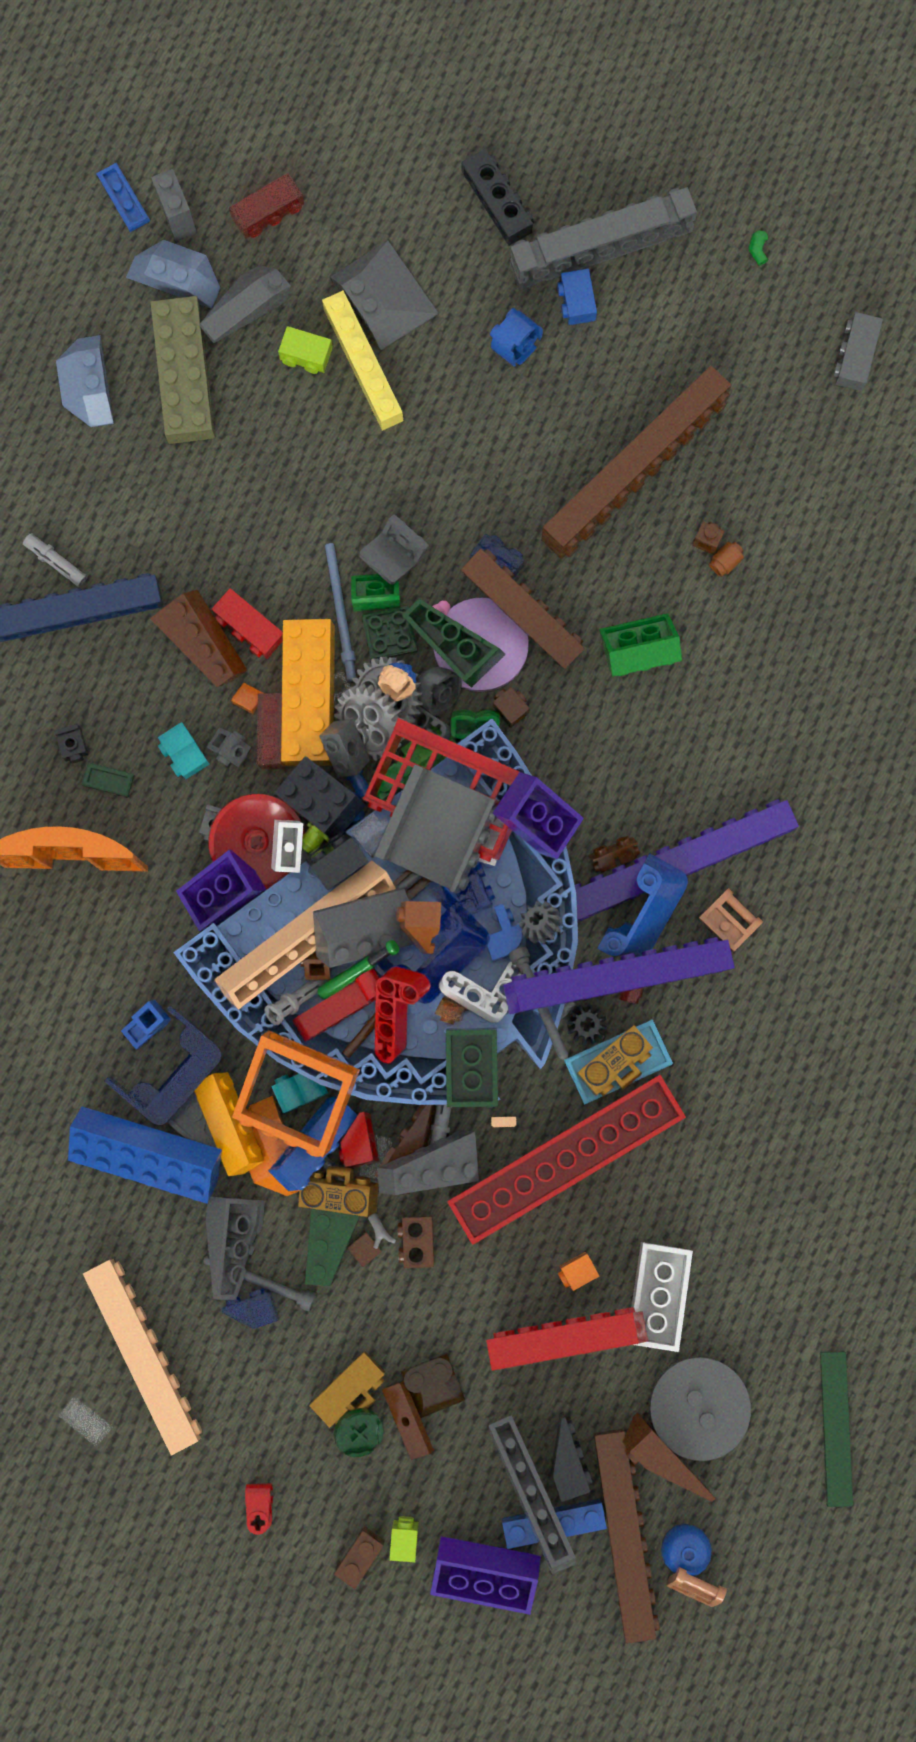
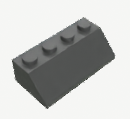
(358, 928)

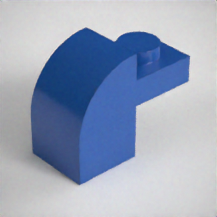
(508, 939)
(146, 1024)

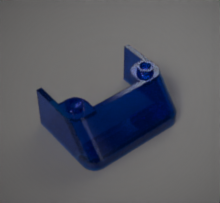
(463, 944)
(163, 1103)

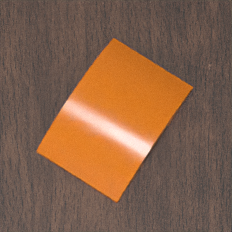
(40, 846)

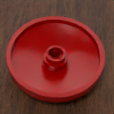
(248, 830)

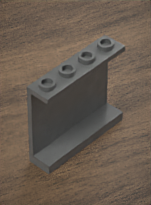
(438, 829)

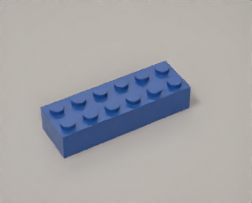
(144, 1154)

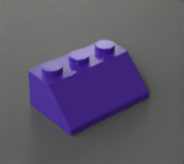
(220, 890)

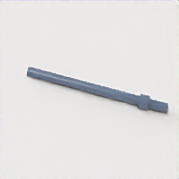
(347, 655)

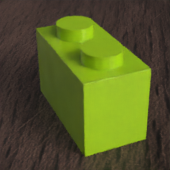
(305, 350)
(404, 1539)

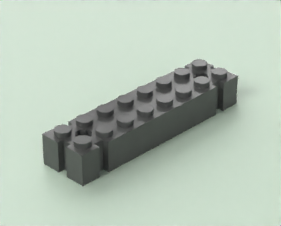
(603, 238)

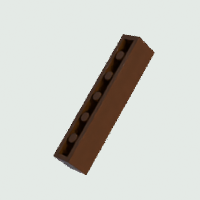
(522, 608)

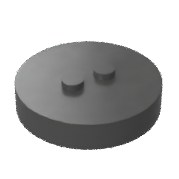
(700, 1408)

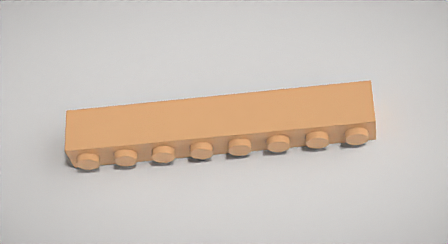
(295, 940)
(142, 1356)

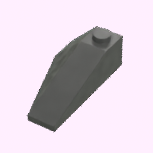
(246, 300)
(230, 1237)

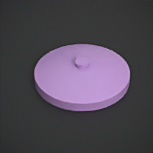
(493, 625)

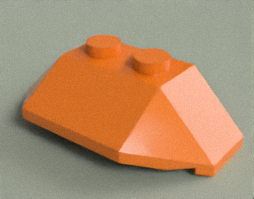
(270, 1148)

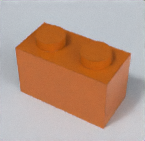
(577, 1271)

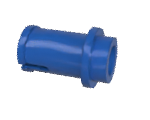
(358, 783)

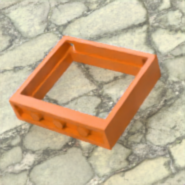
(312, 1059)

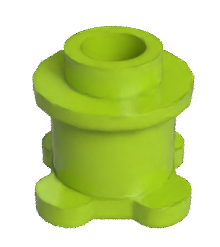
(312, 838)

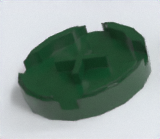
(358, 1432)

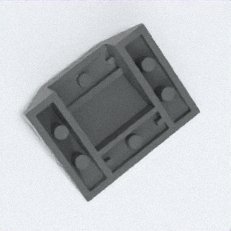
(385, 295)

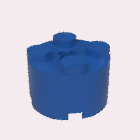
(515, 337)

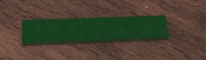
(836, 1429)

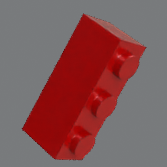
(247, 624)

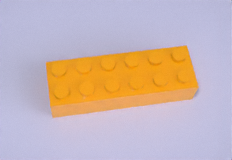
(307, 689)

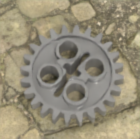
(371, 675)
(371, 715)

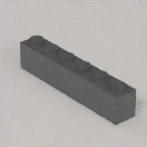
(532, 1495)

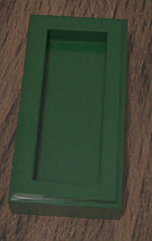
(108, 779)

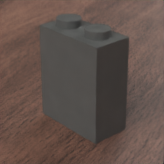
(174, 205)

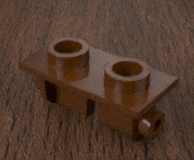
(623, 849)

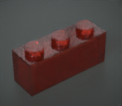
(267, 206)
(269, 731)

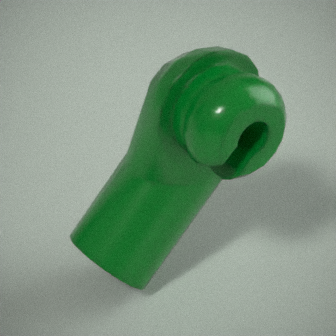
(755, 247)

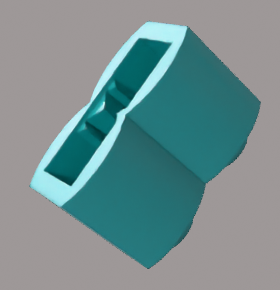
(183, 751)
(296, 1091)

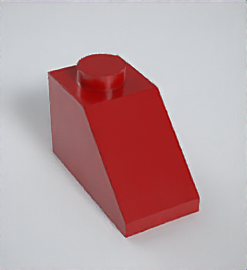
(359, 1143)

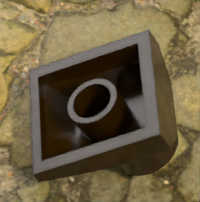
(433, 1385)

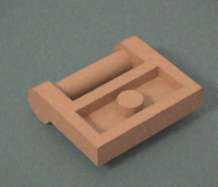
(726, 926)
(696, 1588)

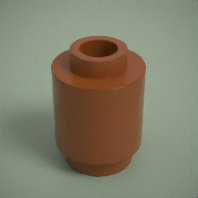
(726, 558)

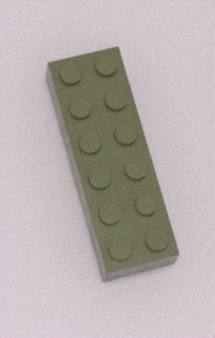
(182, 370)

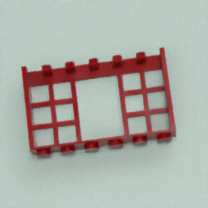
(446, 748)

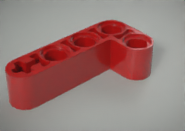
(393, 994)
(338, 1006)

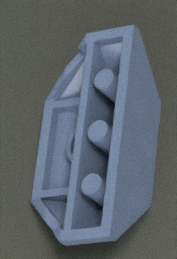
(176, 272)
(85, 382)

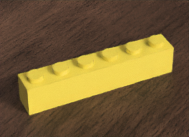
(362, 360)

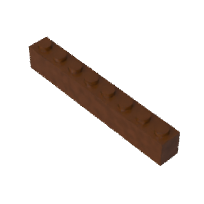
(625, 1537)

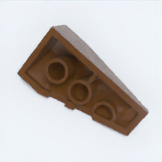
(413, 1137)

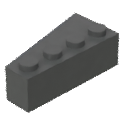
(439, 1165)

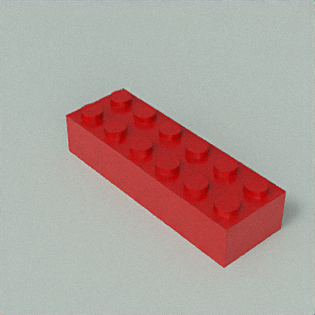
(566, 1340)

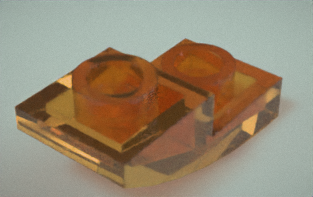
(450, 1010)

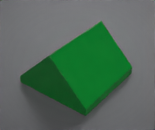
(373, 593)

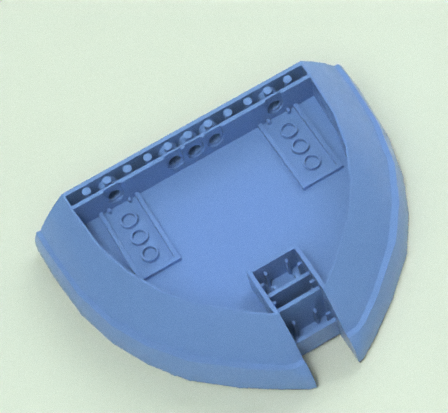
(420, 1070)

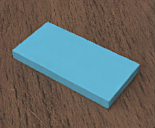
(658, 1060)

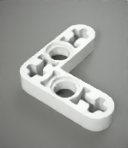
(486, 999)

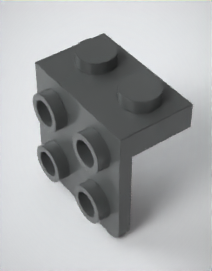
(394, 550)

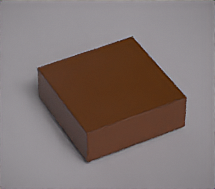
(363, 1249)

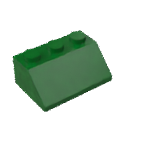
(641, 645)

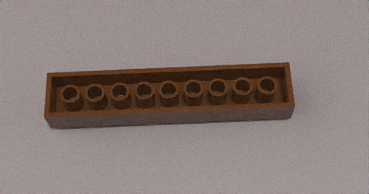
(636, 463)

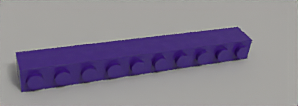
(688, 856)
(618, 976)

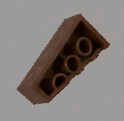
(200, 637)

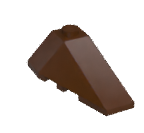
(655, 1456)

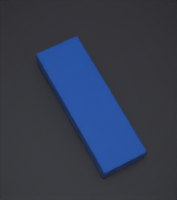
(123, 197)

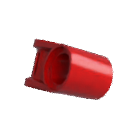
(258, 1503)

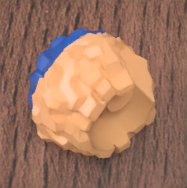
(397, 681)

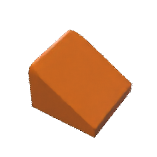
(246, 698)

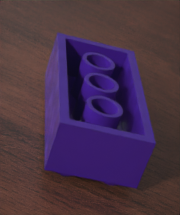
(485, 1575)

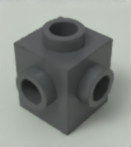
(229, 747)

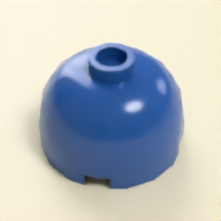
(686, 1548)

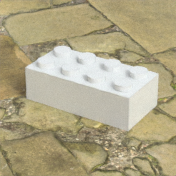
(662, 1293)

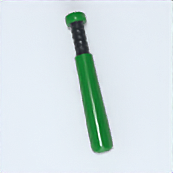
(349, 975)

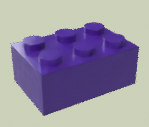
(538, 815)

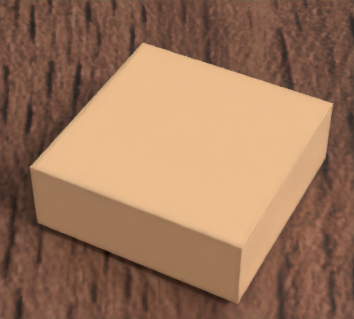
(503, 1121)

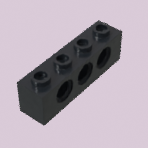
(483, 165)

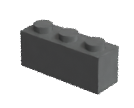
(857, 351)

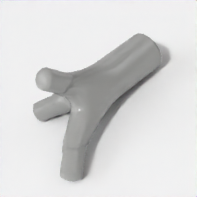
(380, 1232)

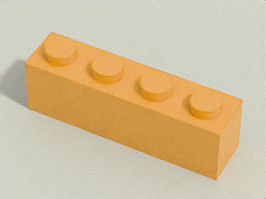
(238, 1145)

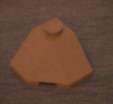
(420, 923)

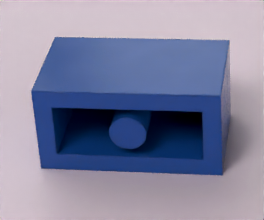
(578, 297)

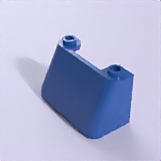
(665, 888)

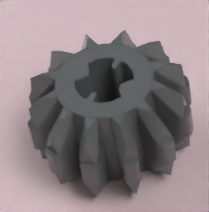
(540, 922)

